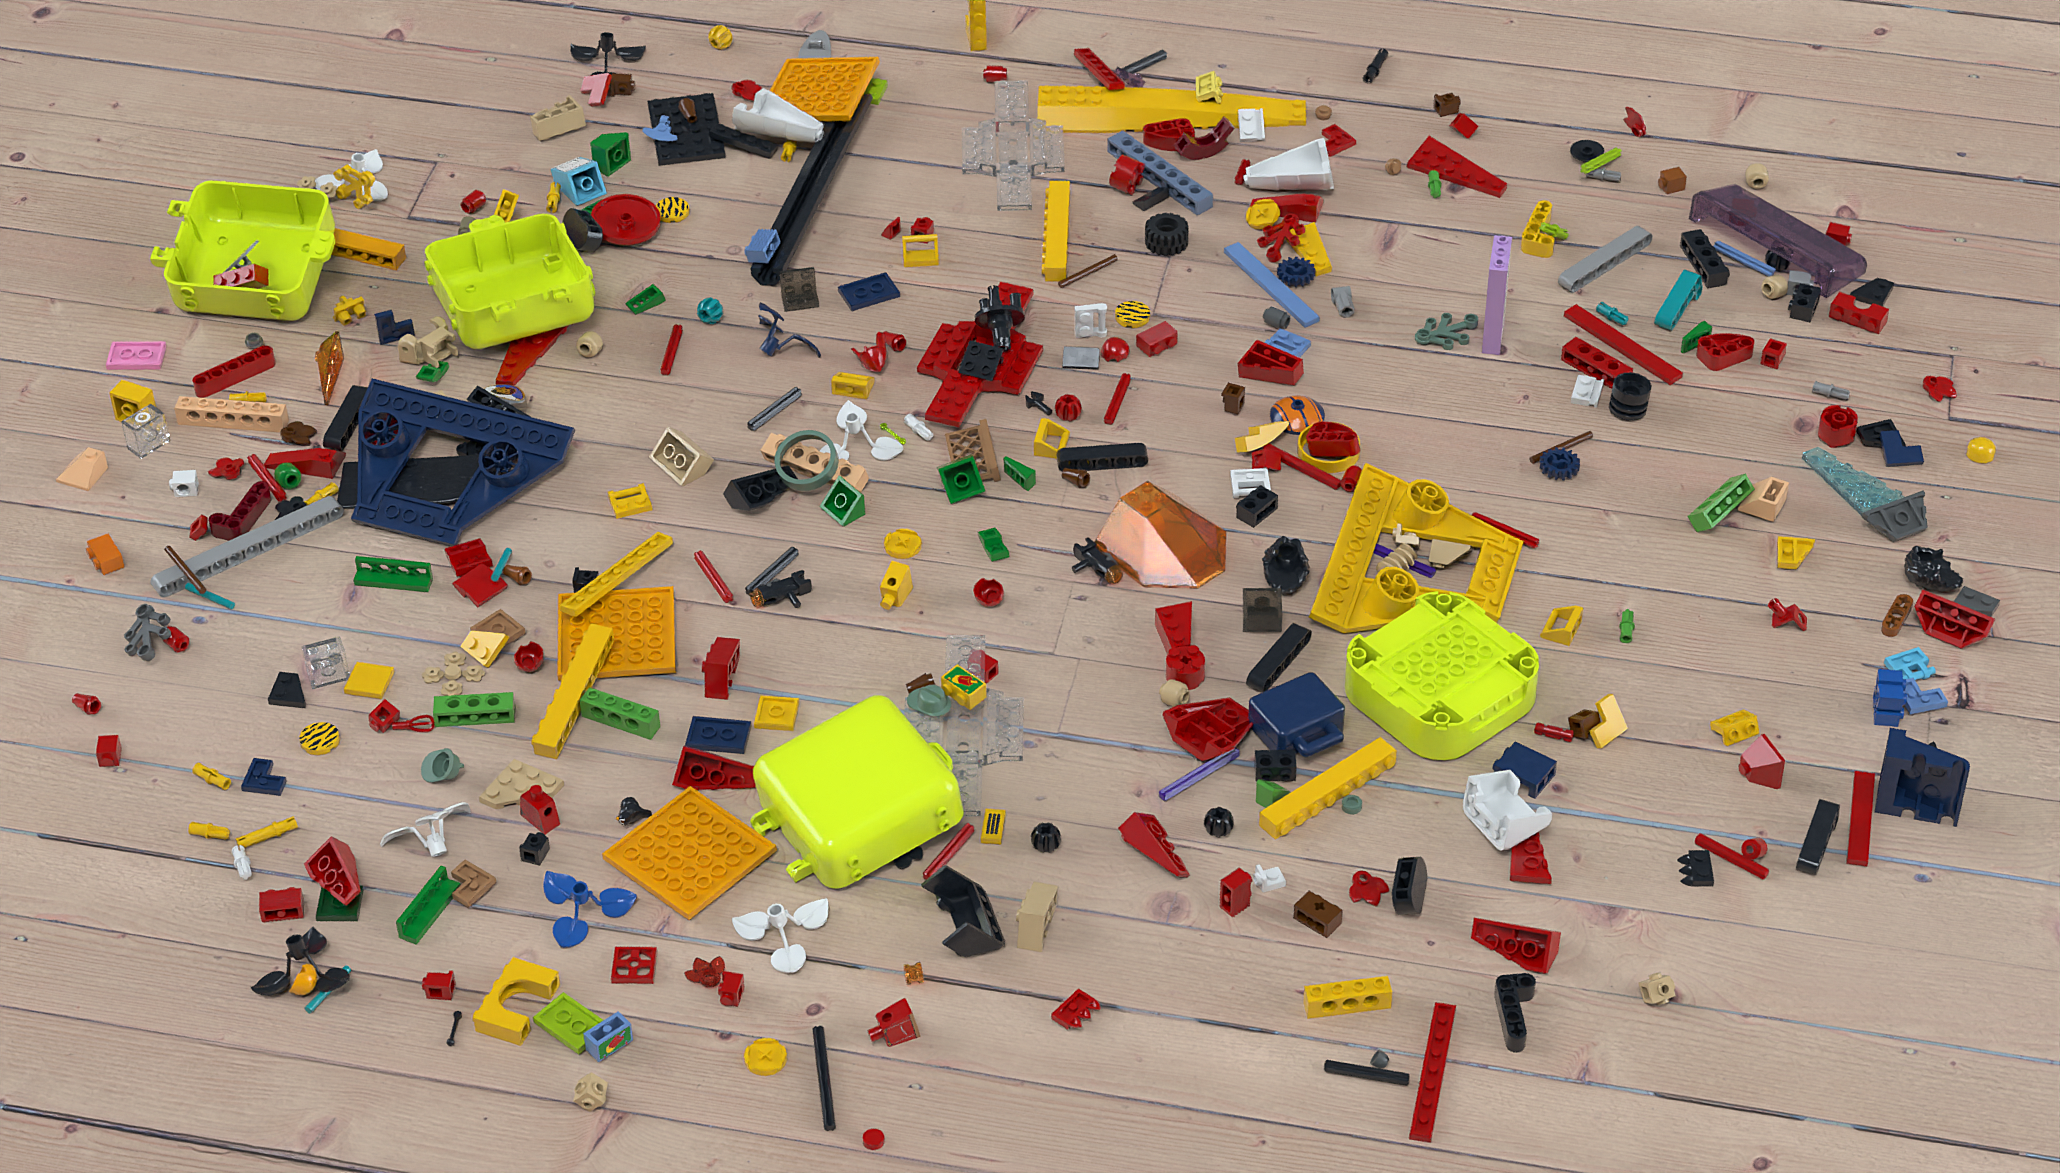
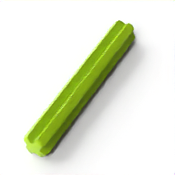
(1600, 160)

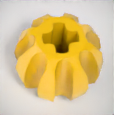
(720, 37)

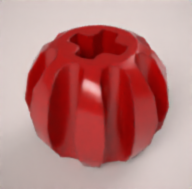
(1068, 407)

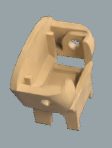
(430, 348)

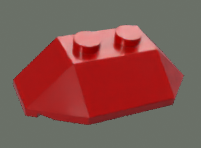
(1951, 621)

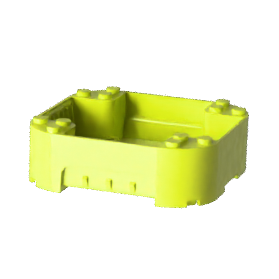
(1442, 676)

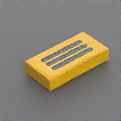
(993, 826)

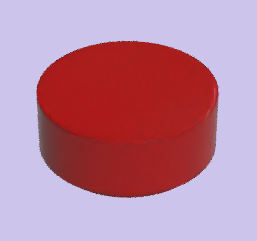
(873, 1139)

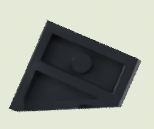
(1874, 292)

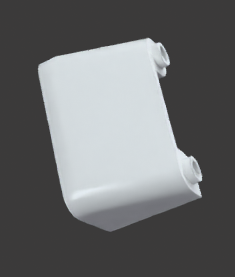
(1499, 811)

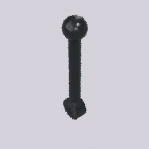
(457, 1015)

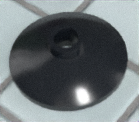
(1586, 150)

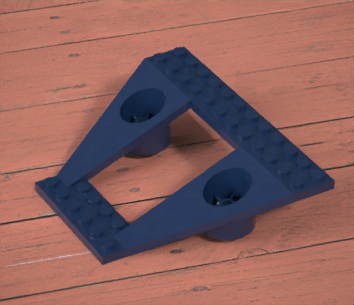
(507, 436)

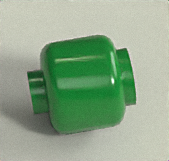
(287, 475)

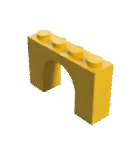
(976, 25)
(516, 978)

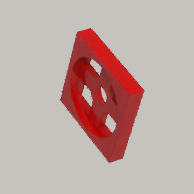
(632, 977)

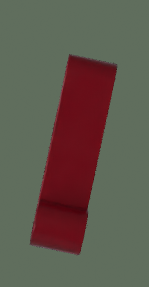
(244, 515)

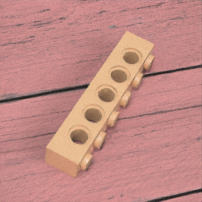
(231, 414)
(805, 464)

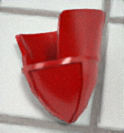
(875, 356)

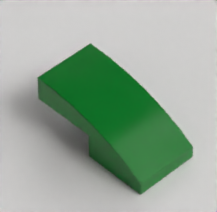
(431, 373)
(993, 544)

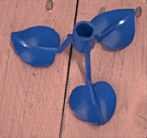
(560, 887)

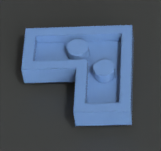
(1923, 701)

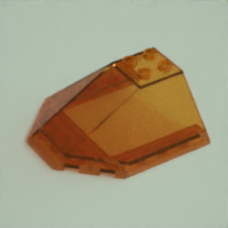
(1163, 539)

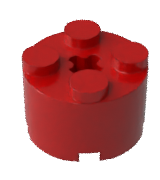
(1127, 174)
(1837, 426)
(1186, 665)

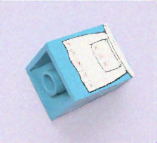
(579, 180)

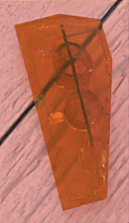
(330, 361)

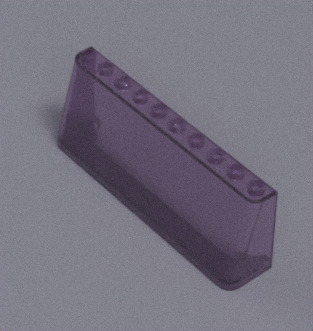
(1782, 233)

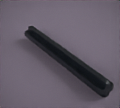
(1144, 62)

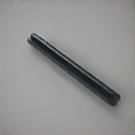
(823, 1078)

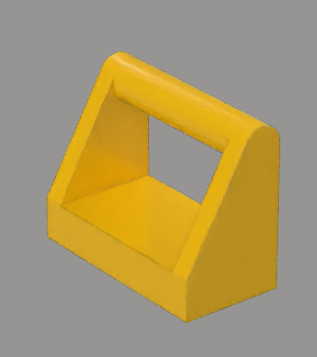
(919, 258)
(852, 385)
(1045, 428)
(1563, 635)

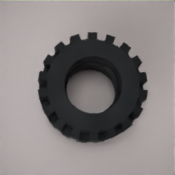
(1166, 234)

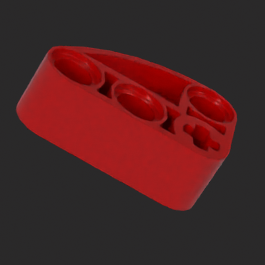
(1166, 133)
(1724, 350)
(1332, 440)

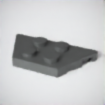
(1900, 517)

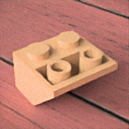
(1766, 498)

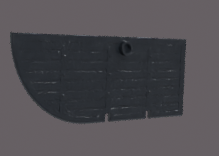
(421, 478)

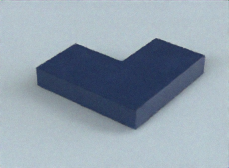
(388, 330)
(1899, 455)
(259, 778)

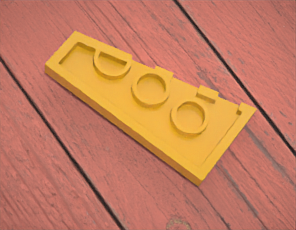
(1312, 249)

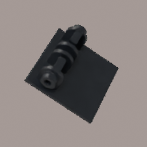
(981, 360)

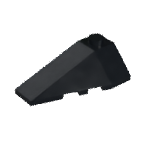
(756, 489)

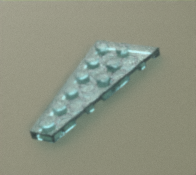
(1855, 487)

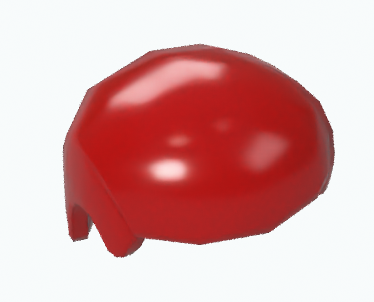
(1115, 349)
(988, 592)
(529, 657)

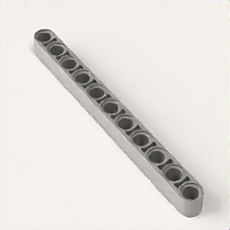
(249, 545)

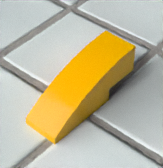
(1260, 436)

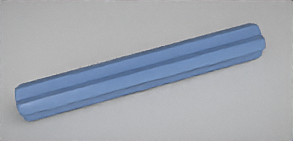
(1744, 258)

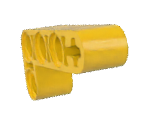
(1533, 240)

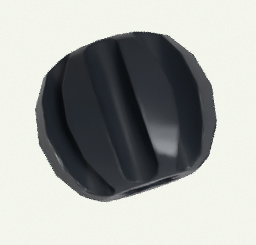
(1776, 261)
(1218, 822)
(1045, 837)

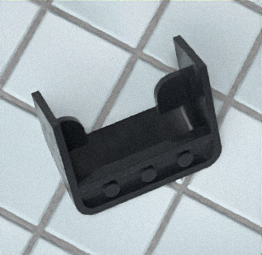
(970, 911)

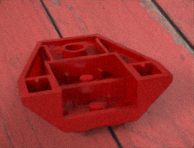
(1208, 726)

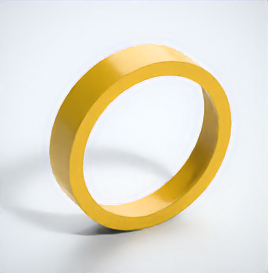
(1327, 466)

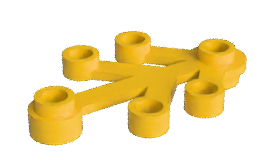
(365, 178)

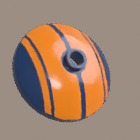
(1299, 411)

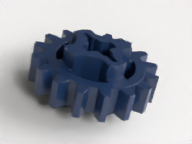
(1295, 271)
(1559, 463)

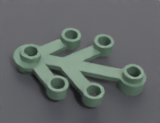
(1426, 336)

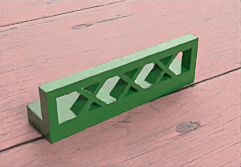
(393, 578)
(426, 906)

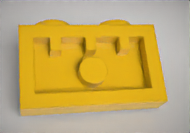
(1736, 726)

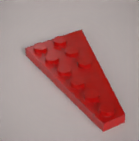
(1454, 168)
(524, 353)

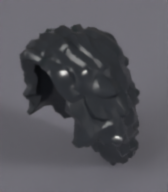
(1285, 565)
(1930, 570)

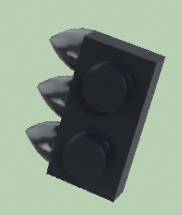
(1697, 868)

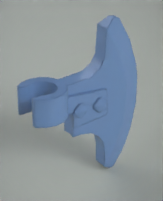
(662, 131)

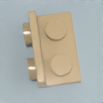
(1408, 538)

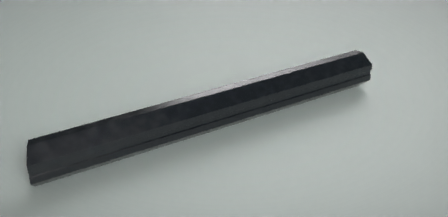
(808, 192)

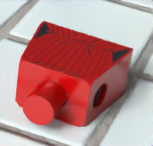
(539, 809)

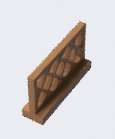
(984, 440)

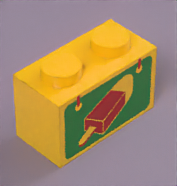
(963, 687)

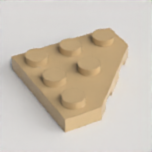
(515, 781)

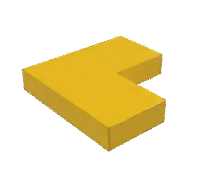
(1612, 721)

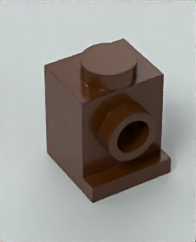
(621, 84)
(1446, 104)
(1233, 398)
(1583, 722)

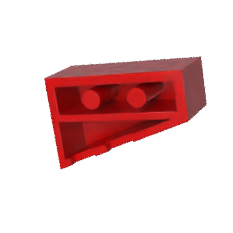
(1270, 365)
(1174, 625)
(719, 666)

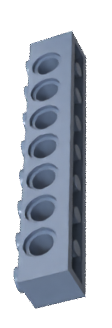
(1162, 173)

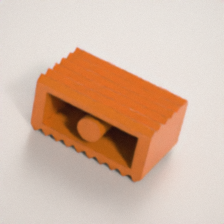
(104, 554)

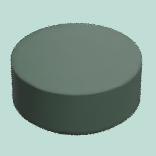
(1351, 804)

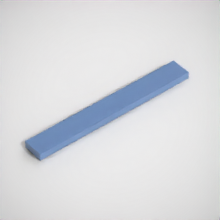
(1271, 284)

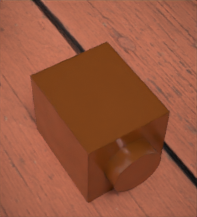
(1672, 180)

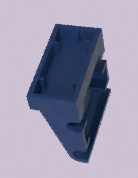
(1920, 780)

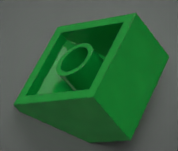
(611, 152)
(961, 479)

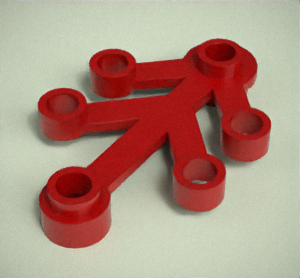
(1289, 222)

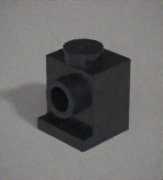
(582, 578)
(536, 844)

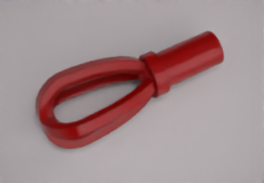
(408, 724)

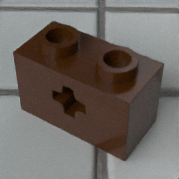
(1318, 914)

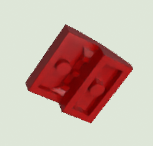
(467, 556)
(479, 586)

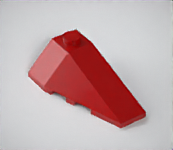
(1304, 205)
(311, 462)
(1149, 837)
(1525, 945)

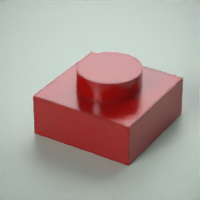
(198, 527)

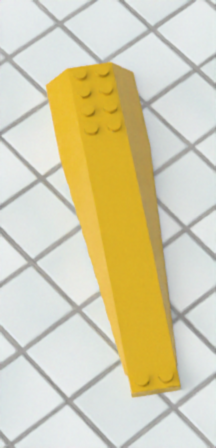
(1112, 111)

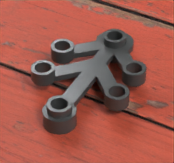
(144, 614)

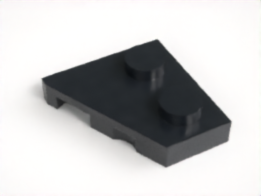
(1870, 433)
(287, 691)

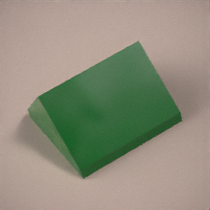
(844, 502)

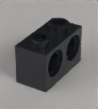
(1804, 302)
(1257, 506)
(1275, 765)

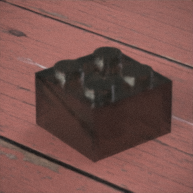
(1262, 609)

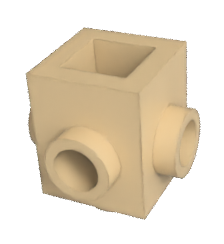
(1657, 989)
(590, 1092)

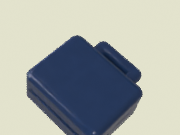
(1298, 716)

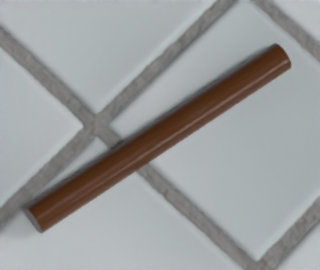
(1087, 271)
(1567, 444)
(185, 569)

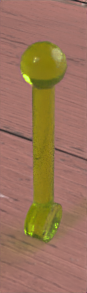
(883, 426)

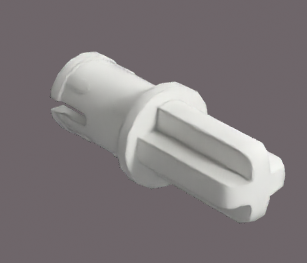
(918, 427)
(241, 862)

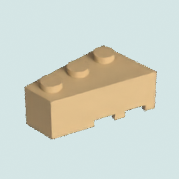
(558, 120)
(1034, 915)

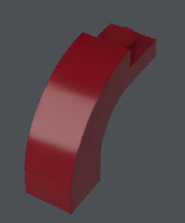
(1205, 146)

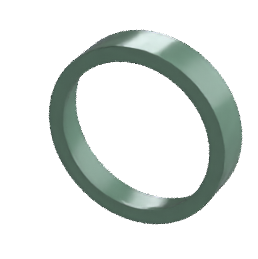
(814, 482)

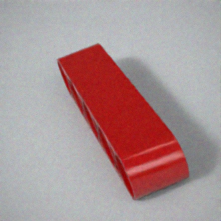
(234, 371)

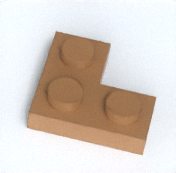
(474, 881)

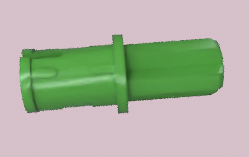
(1434, 183)
(1627, 626)

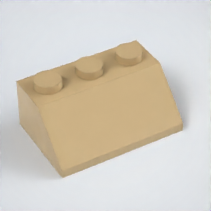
(680, 457)

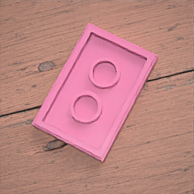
(136, 355)

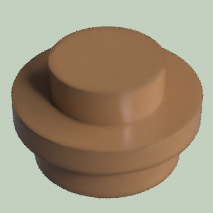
(1323, 112)
(1393, 166)

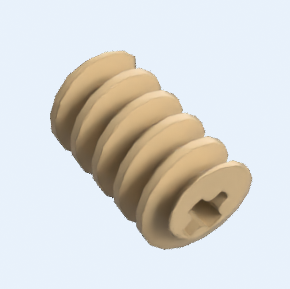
(1399, 558)

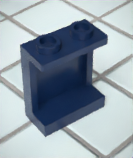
(1529, 767)

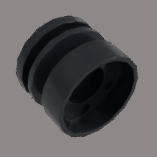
(1630, 396)

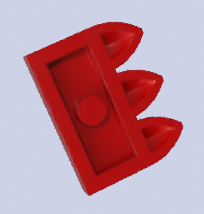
(1074, 1009)

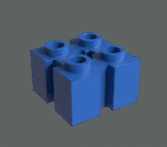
(1889, 698)

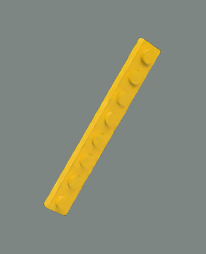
(616, 574)

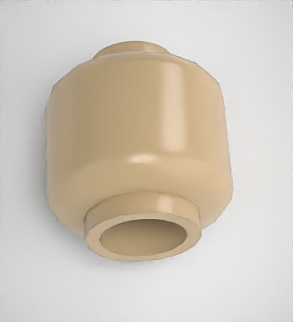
(1757, 176)
(1774, 286)
(589, 344)
(1174, 693)

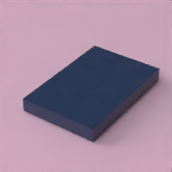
(868, 291)
(718, 734)

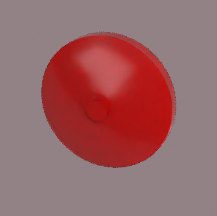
(626, 219)

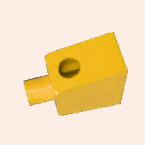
(895, 585)

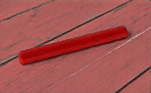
(1306, 468)

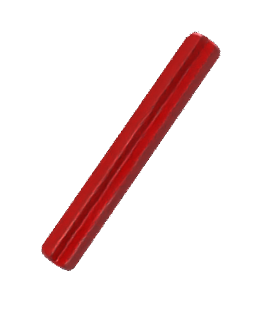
(671, 349)
(1117, 398)
(266, 476)
(1528, 539)
(713, 576)
(949, 850)
(1731, 856)

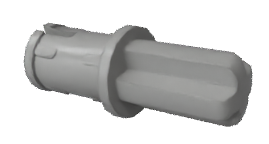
(1604, 174)
(1830, 390)

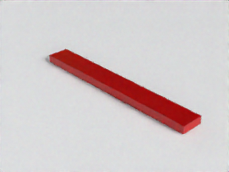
(1623, 344)
(1432, 1072)

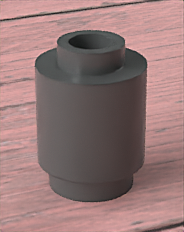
(1276, 317)

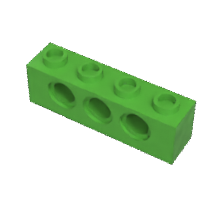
(1721, 502)
(474, 709)
(620, 713)

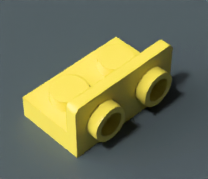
(1208, 86)

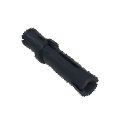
(1373, 68)

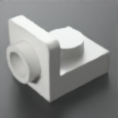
(1268, 879)

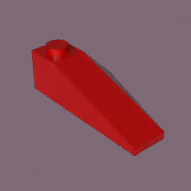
(711, 771)
(335, 870)

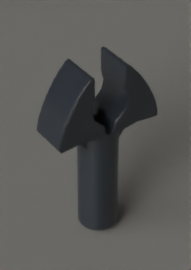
(1037, 401)

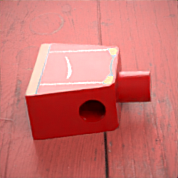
(895, 1024)

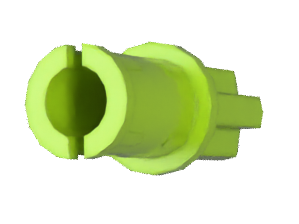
(1554, 230)

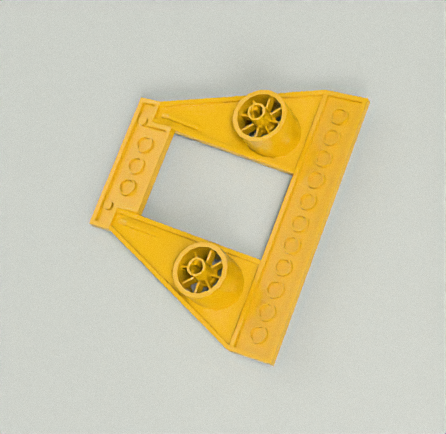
(1380, 502)

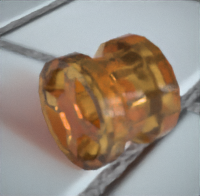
(913, 973)

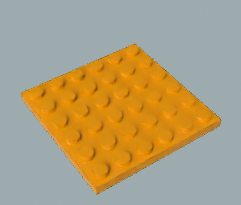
(825, 86)
(641, 629)
(689, 852)

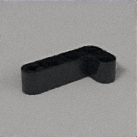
(1818, 836)
(1508, 994)

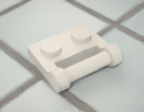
(1084, 320)
(1248, 478)

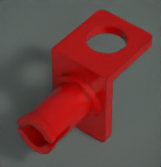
(1783, 615)

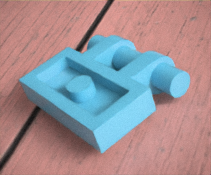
(1909, 661)

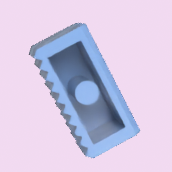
(762, 246)

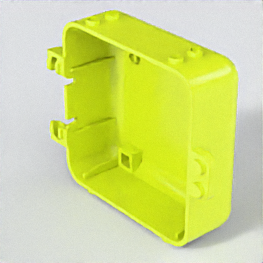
(222, 222)
(510, 279)
(856, 792)

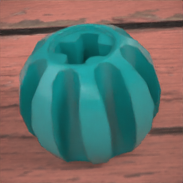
(709, 310)

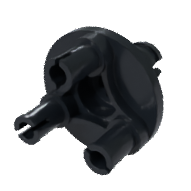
(1000, 317)

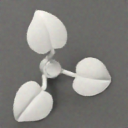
(368, 162)
(852, 420)
(434, 842)
(787, 959)

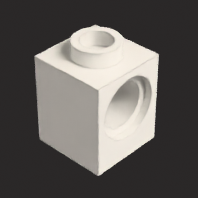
(184, 483)

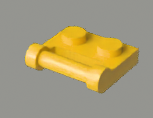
(630, 505)

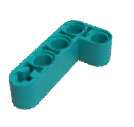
(1687, 287)

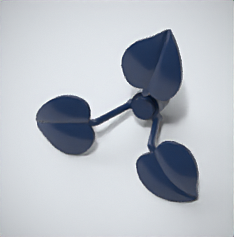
(771, 342)

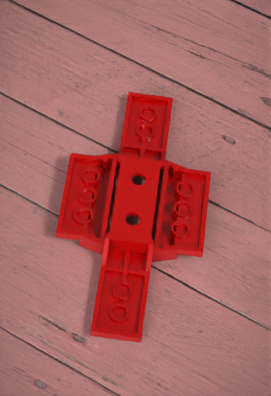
(948, 350)

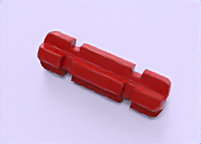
(1239, 178)
(1553, 732)

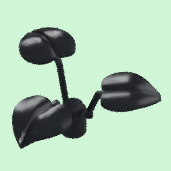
(606, 43)
(299, 948)

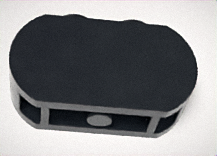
(582, 230)
(1409, 885)

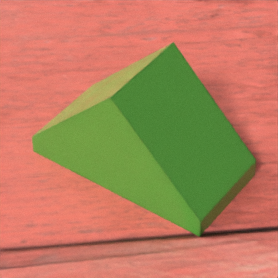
(1269, 792)

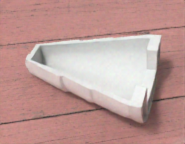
(776, 119)
(1296, 169)

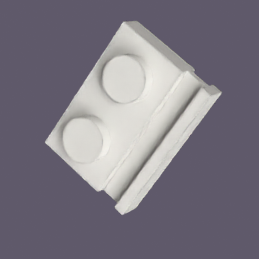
(1251, 125)
(1587, 391)

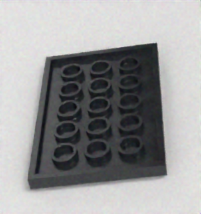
(692, 138)

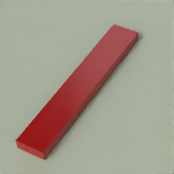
(1099, 69)
(1860, 818)

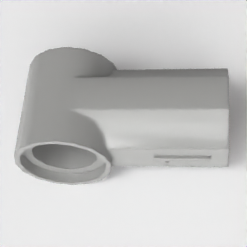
(1343, 299)

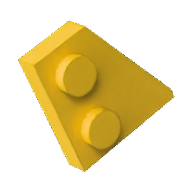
(1792, 551)
(484, 645)

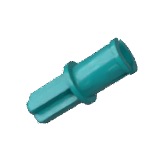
(1612, 313)

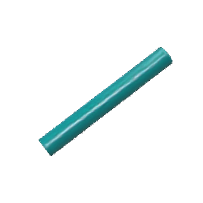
(501, 564)
(211, 596)
(320, 996)

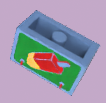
(608, 1036)

